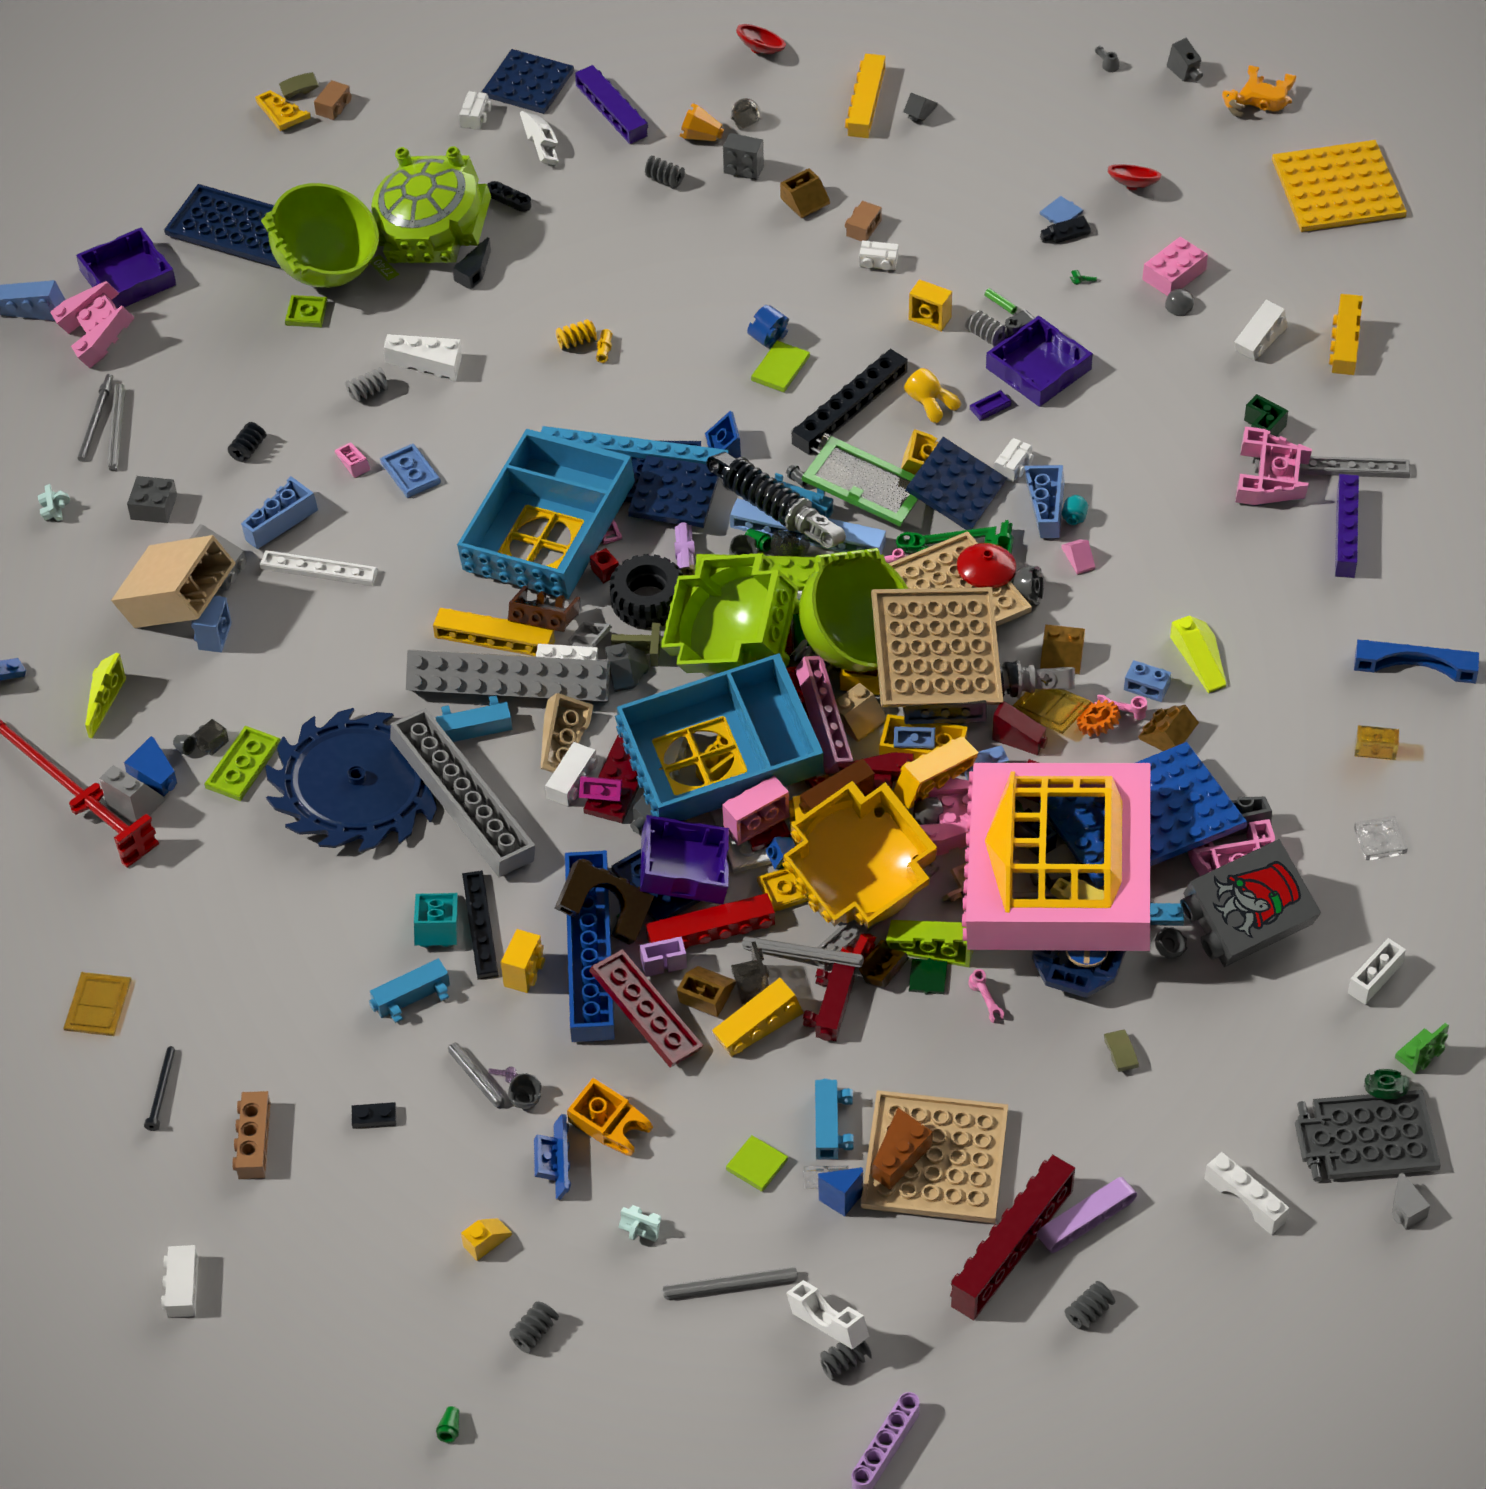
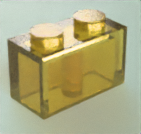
(1376, 742)

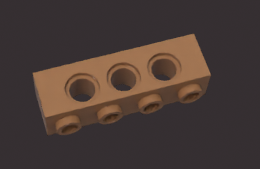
(252, 1165)

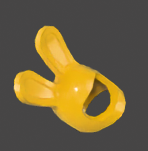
(925, 388)

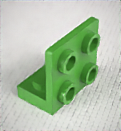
(1422, 1048)

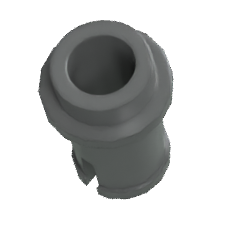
(794, 473)

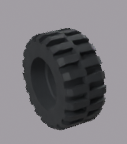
(640, 573)

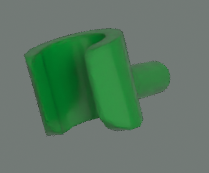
(1077, 278)

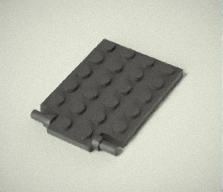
(1367, 1136)

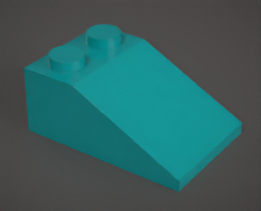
(436, 919)

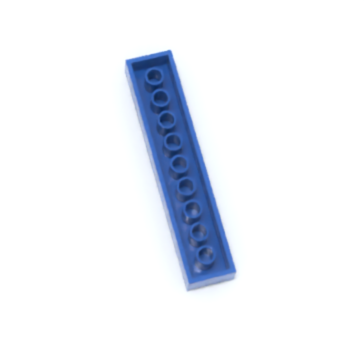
(588, 944)

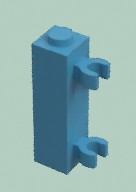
(819, 501)
(476, 721)
(410, 988)
(827, 1119)

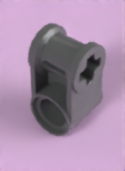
(1016, 322)

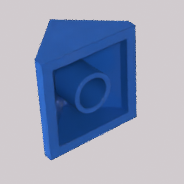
(725, 435)
(840, 1189)

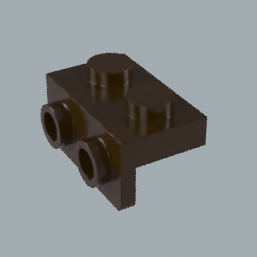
(882, 964)

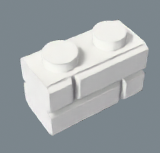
(474, 110)
(878, 255)
(1013, 459)

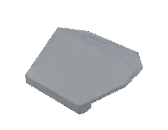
(589, 634)

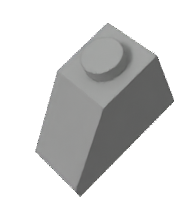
(1408, 1203)

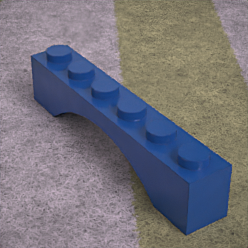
(1457, 664)

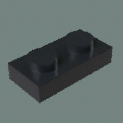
(374, 1115)

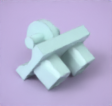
(53, 503)
(639, 1224)

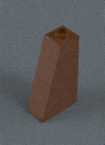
(858, 772)

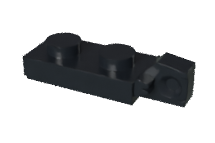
(1066, 230)

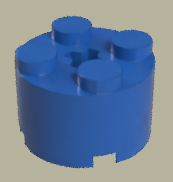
(768, 326)

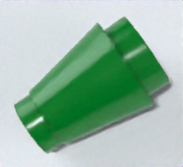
(762, 539)
(448, 1425)

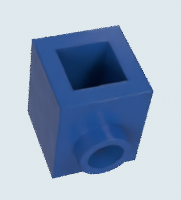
(777, 849)

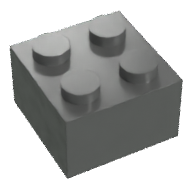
(743, 156)
(152, 499)

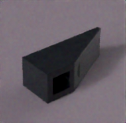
(473, 266)

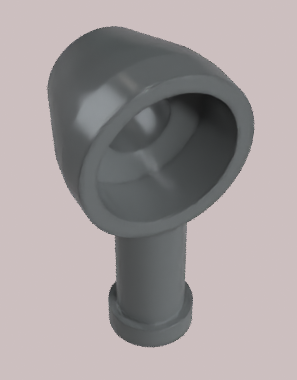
(1110, 60)
(185, 743)

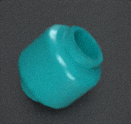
(1075, 510)

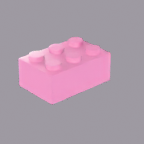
(1175, 266)
(756, 810)

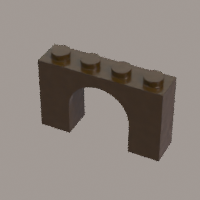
(632, 901)

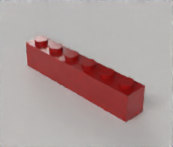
(715, 922)

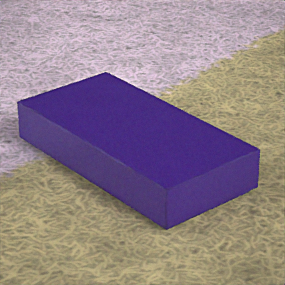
(990, 405)

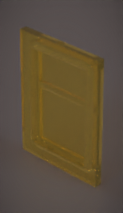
(1052, 707)
(97, 1004)

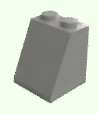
(235, 552)
(128, 795)

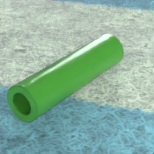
(1001, 301)

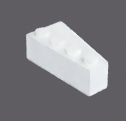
(427, 354)

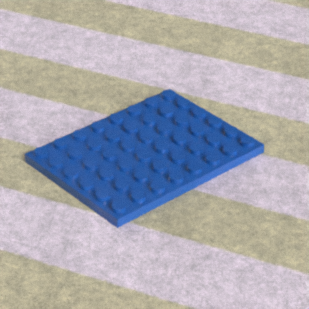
(1185, 812)

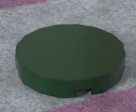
(1386, 1084)

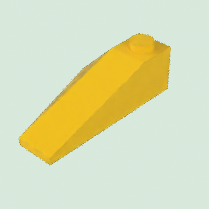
(918, 450)

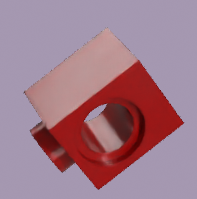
(603, 564)

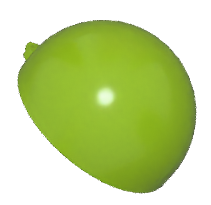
(321, 234)
(839, 610)

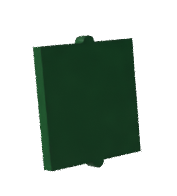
(928, 976)

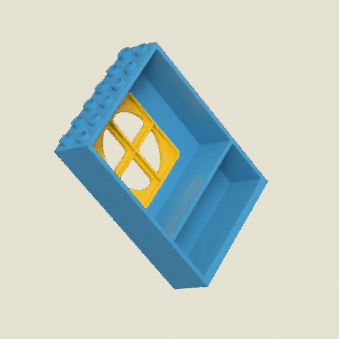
(553, 482)
(747, 706)

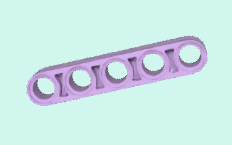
(1086, 1214)
(890, 1434)

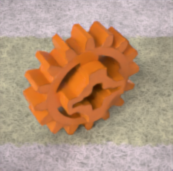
(1098, 718)

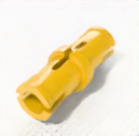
(604, 345)

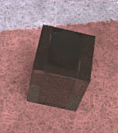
(211, 737)

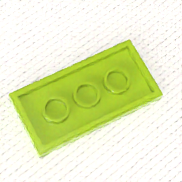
(242, 763)

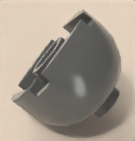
(1029, 583)

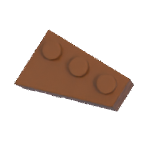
(901, 1148)

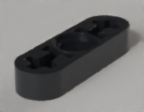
(519, 201)

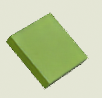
(306, 311)
(756, 1163)

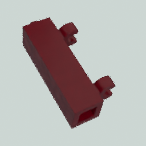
(834, 1003)

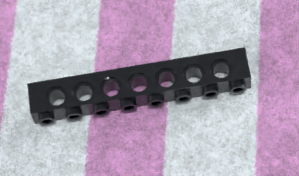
(850, 400)

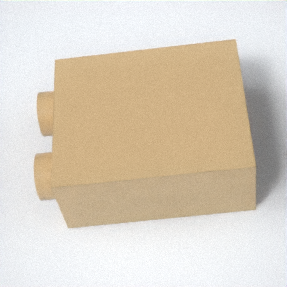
(173, 581)

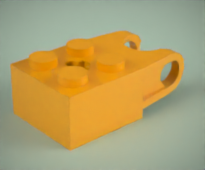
(607, 1116)

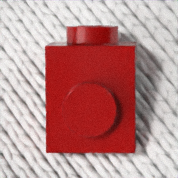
(864, 945)

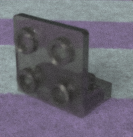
(751, 975)

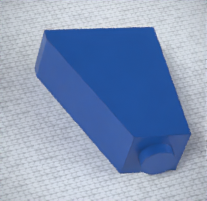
(151, 767)

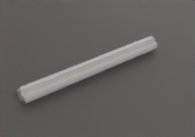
(116, 427)
(805, 951)
(730, 1282)

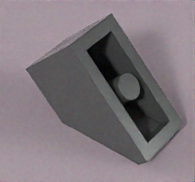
(919, 107)

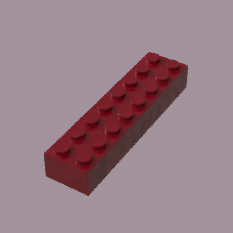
(1012, 1237)

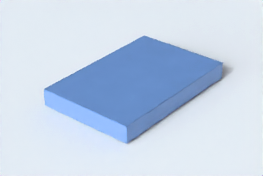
(410, 470)

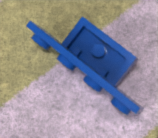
(552, 1157)

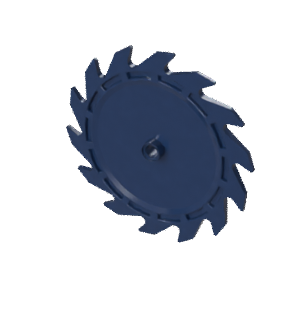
(349, 782)

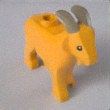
(1259, 94)

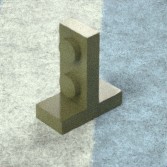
(648, 643)

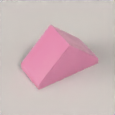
(1079, 555)

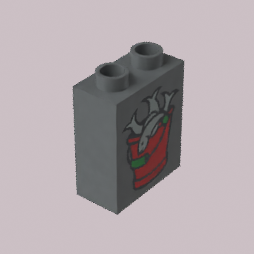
(1249, 904)

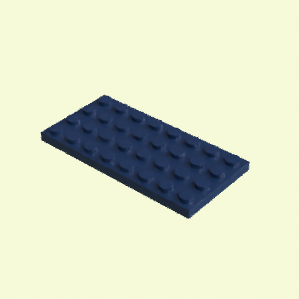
(224, 224)

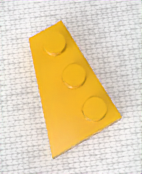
(279, 111)

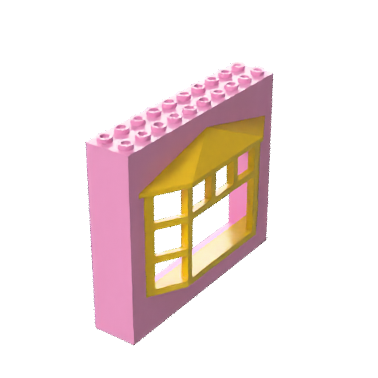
(1005, 923)

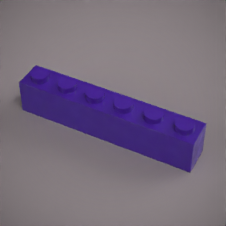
(611, 104)
(1347, 526)

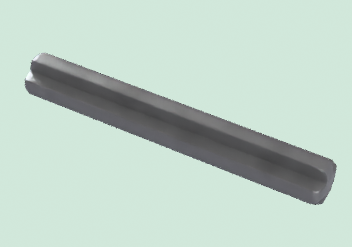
(476, 1074)

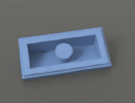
(914, 737)

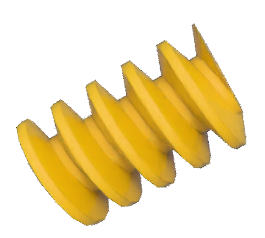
(576, 333)

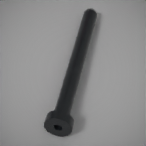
(152, 1123)

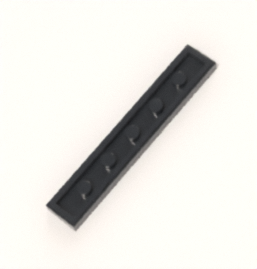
(480, 925)

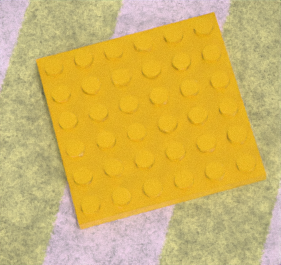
(1338, 185)

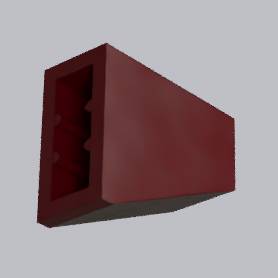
(1018, 730)

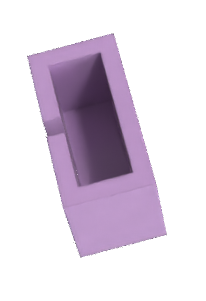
(663, 955)

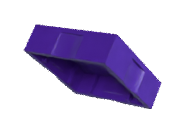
(129, 266)
(1039, 361)
(684, 859)

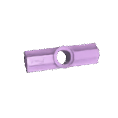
(684, 549)

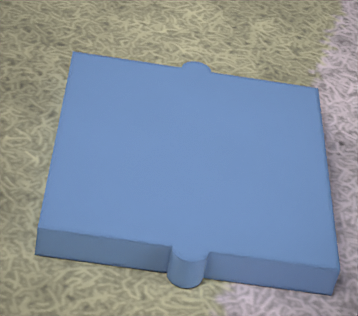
(1061, 210)

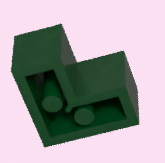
(1266, 415)

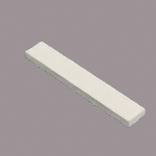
(318, 568)

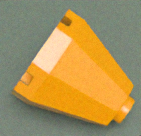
(701, 125)

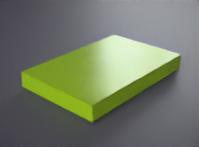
(780, 366)

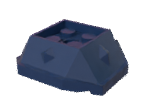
(1064, 975)

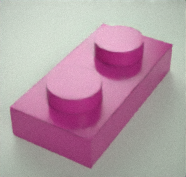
(600, 788)

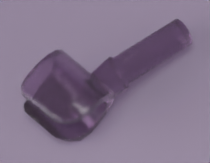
(510, 1073)

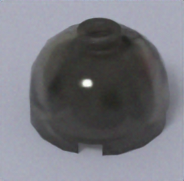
(786, 544)

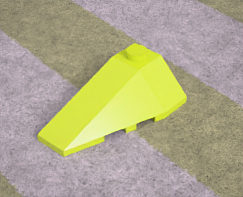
(1200, 651)
(105, 686)

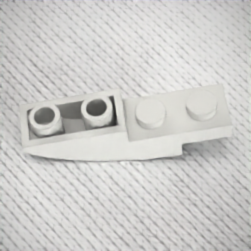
(542, 135)

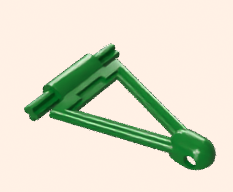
(917, 541)

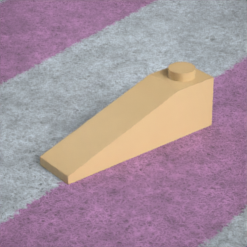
(563, 724)

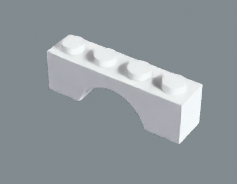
(1265, 1206)
(809, 1305)

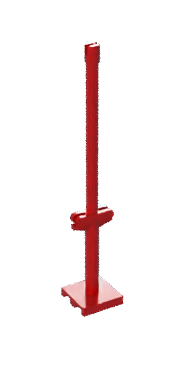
(131, 841)

